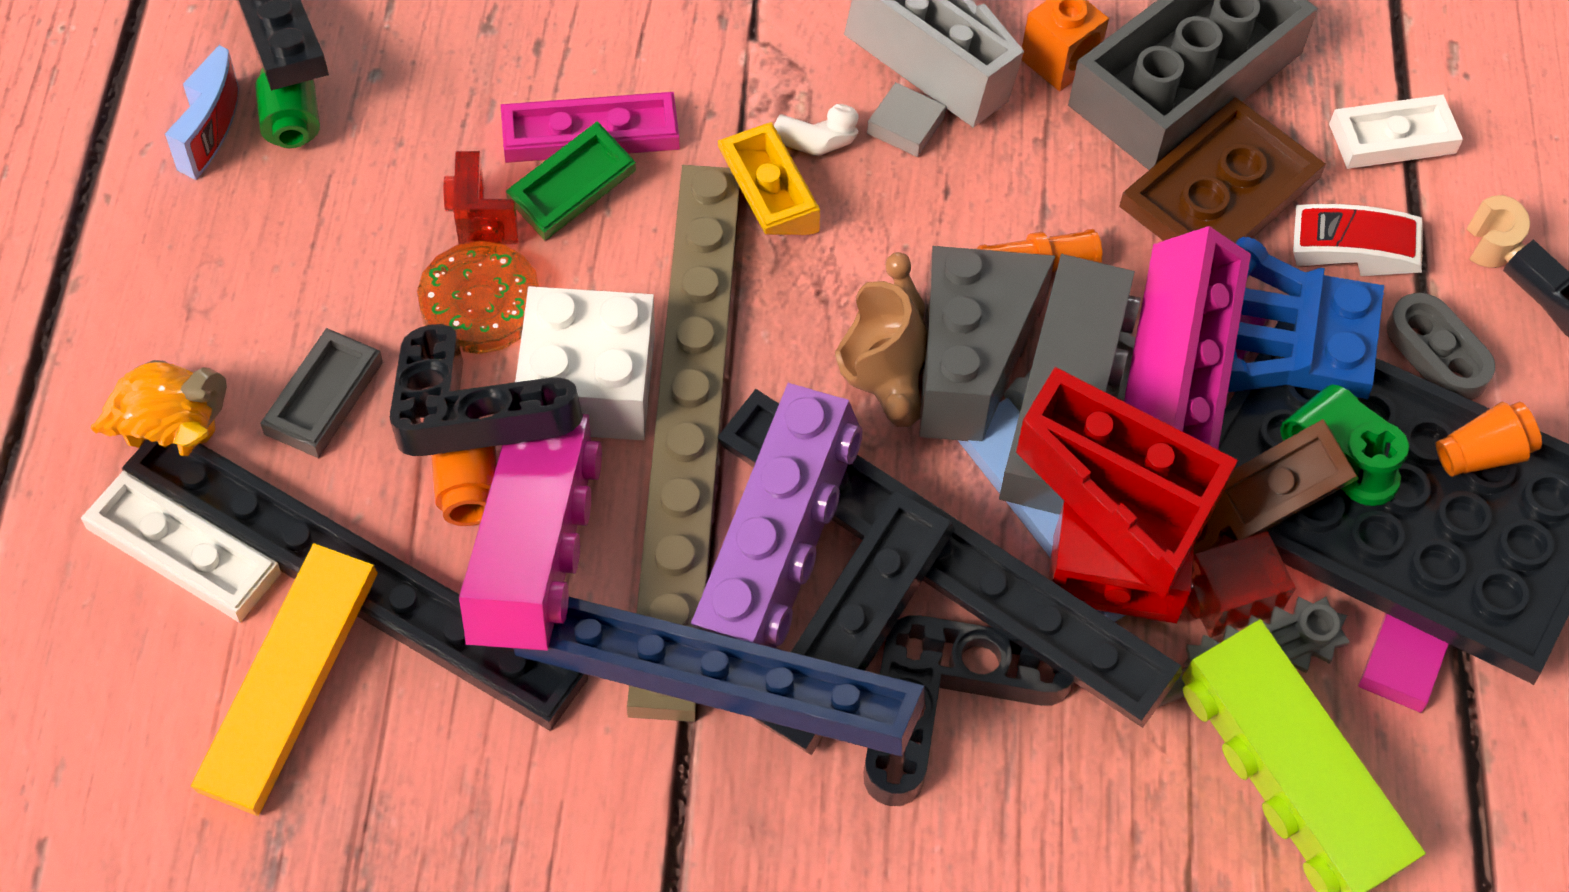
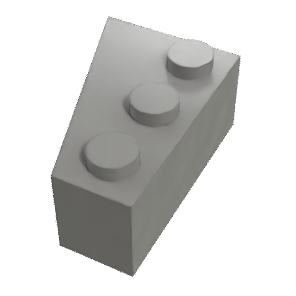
(943, 48)

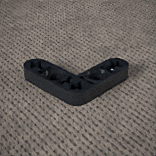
(451, 415)
(956, 677)

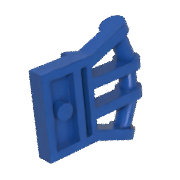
(1332, 332)

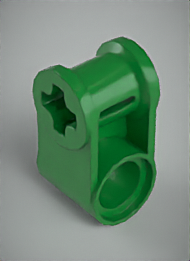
(1362, 438)

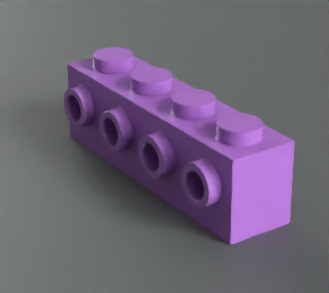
(780, 518)

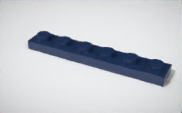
(735, 676)

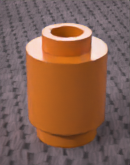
(463, 483)

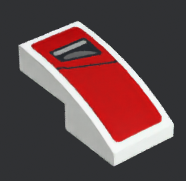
(1372, 236)

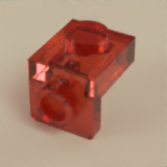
(474, 216)

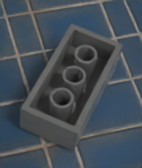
(1182, 66)

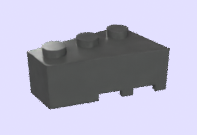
(977, 328)

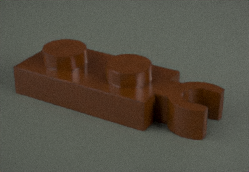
(1279, 485)

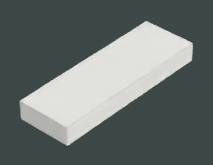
(181, 546)

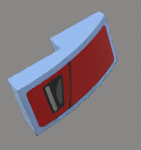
(205, 124)

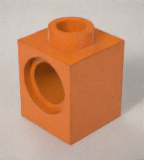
(1059, 36)

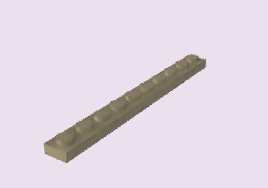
(688, 415)

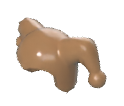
(888, 343)

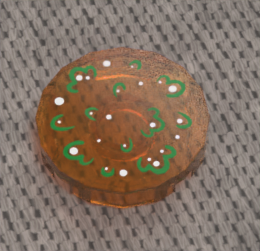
(478, 293)

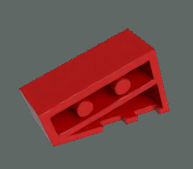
(1124, 474)

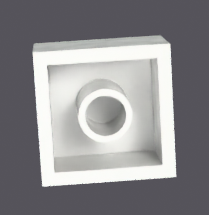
(600, 345)

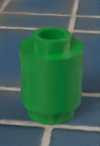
(287, 114)

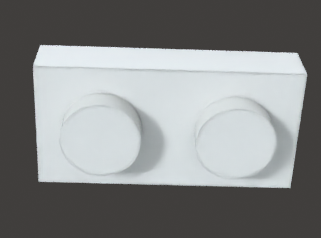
(1395, 131)

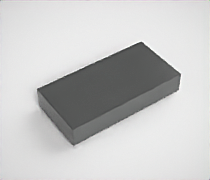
(321, 393)

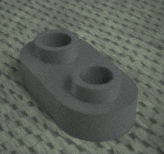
(1443, 348)

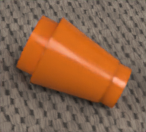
(1491, 440)

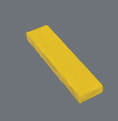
(284, 680)

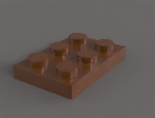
(1224, 176)

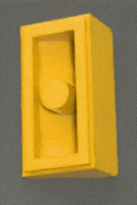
(771, 182)

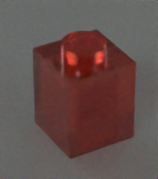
(1238, 583)

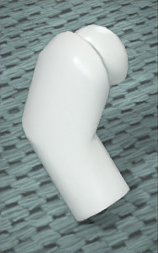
(820, 137)

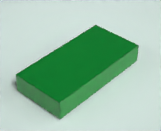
(571, 180)

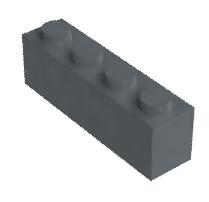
(1080, 337)

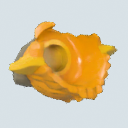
(164, 406)

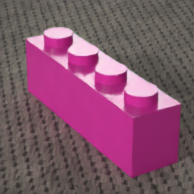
(1189, 332)
(529, 540)

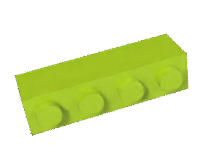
(1298, 763)

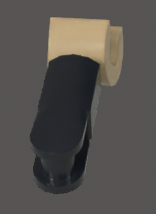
(1503, 227)

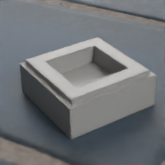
(906, 119)

